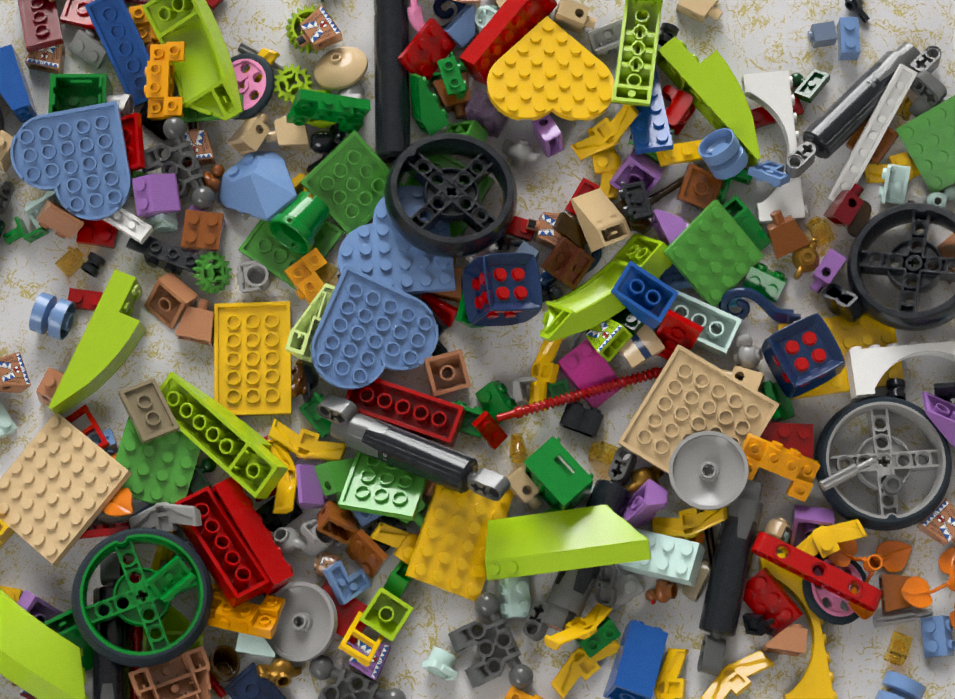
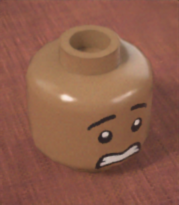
(323, 561)

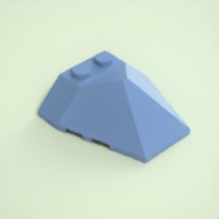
(258, 185)

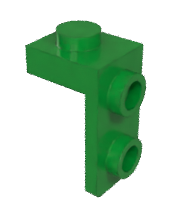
(741, 177)

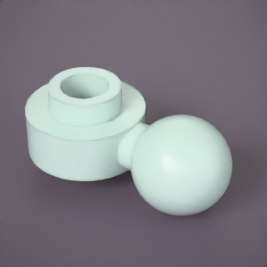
(949, 194)

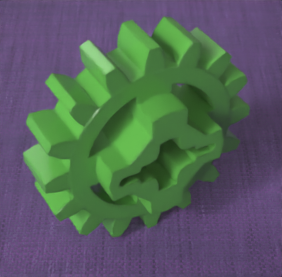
(212, 272)

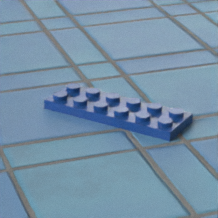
(121, 44)
(651, 128)

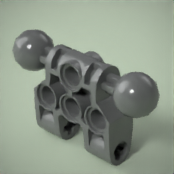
(175, 129)
(323, 668)
(520, 675)

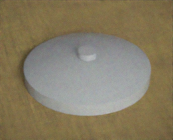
(708, 470)
(306, 622)

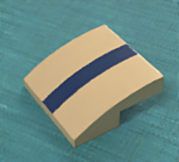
(641, 347)

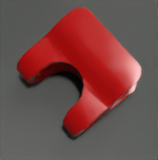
(680, 108)

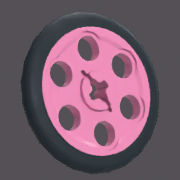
(265, 87)
(814, 596)

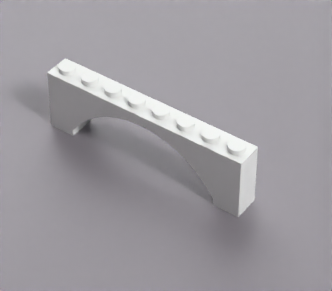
(774, 94)
(869, 364)

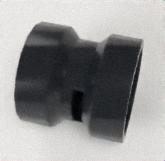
(667, 32)
(93, 264)
(896, 388)

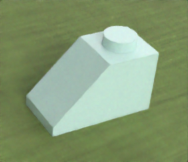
(254, 646)

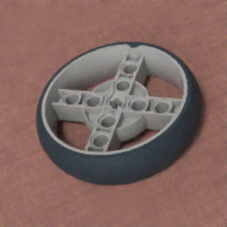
(936, 459)

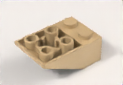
(600, 220)

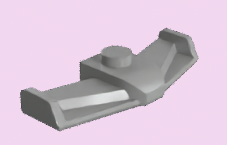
(166, 517)

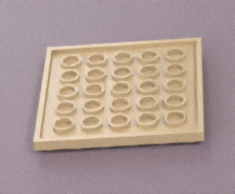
(692, 399)
(58, 488)

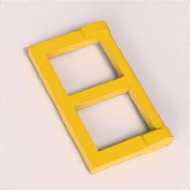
(363, 659)

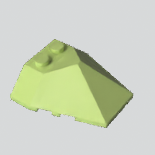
(302, 333)

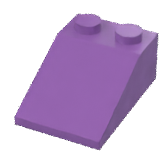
(941, 414)

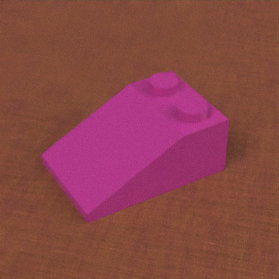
(586, 368)

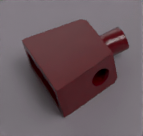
(845, 206)

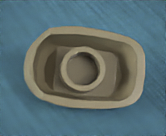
(694, 593)

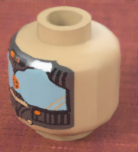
(779, 529)

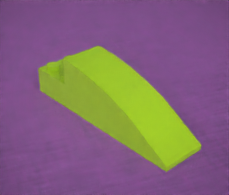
(713, 90)
(104, 345)
(223, 437)

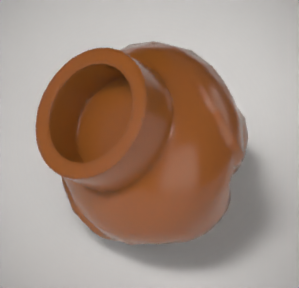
(210, 178)
(663, 592)

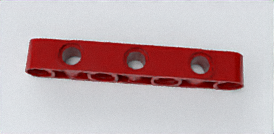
(802, 565)

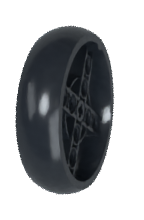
(450, 195)
(860, 261)

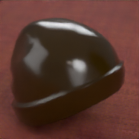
(224, 663)

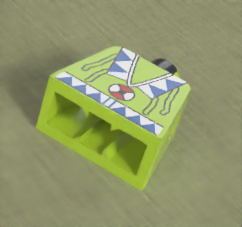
(608, 338)

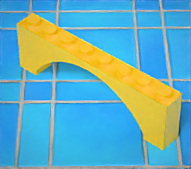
(817, 679)

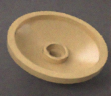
(340, 68)

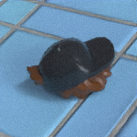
(304, 380)

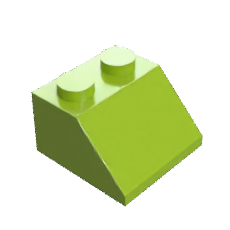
(386, 614)

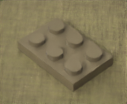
(148, 411)

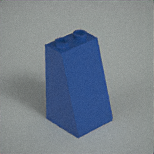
(14, 85)
(636, 662)

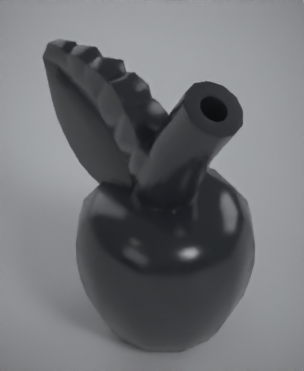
(325, 140)

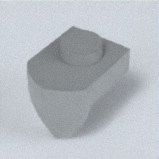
(519, 390)

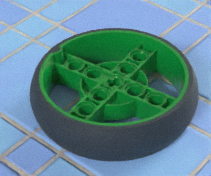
(88, 617)

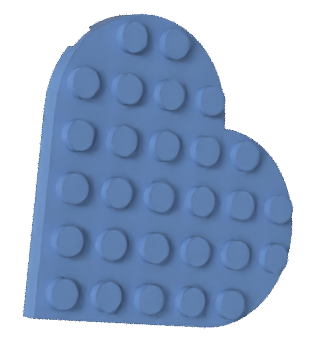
(78, 156)
(388, 257)
(369, 330)

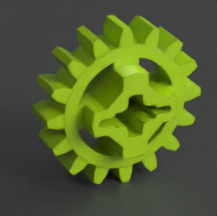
(294, 76)

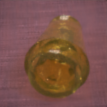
(517, 449)

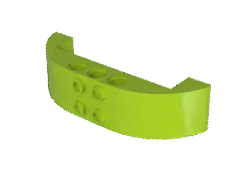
(637, 52)

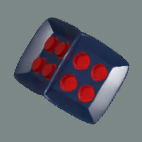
(502, 289)
(803, 355)

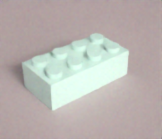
(718, 325)
(671, 559)

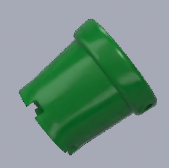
(300, 223)

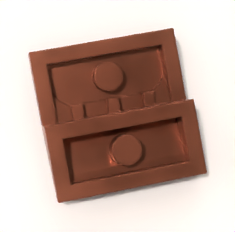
(567, 263)

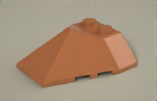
(178, 679)

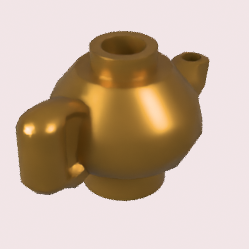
(805, 259)
(641, 475)
(278, 672)

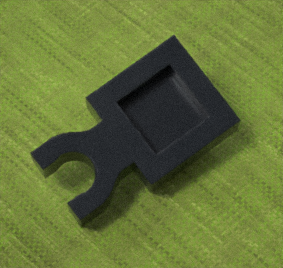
(756, 625)

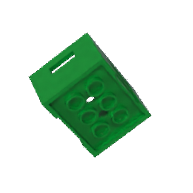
(78, 91)
(554, 480)

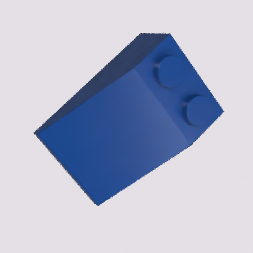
(644, 295)

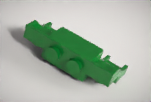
(328, 107)

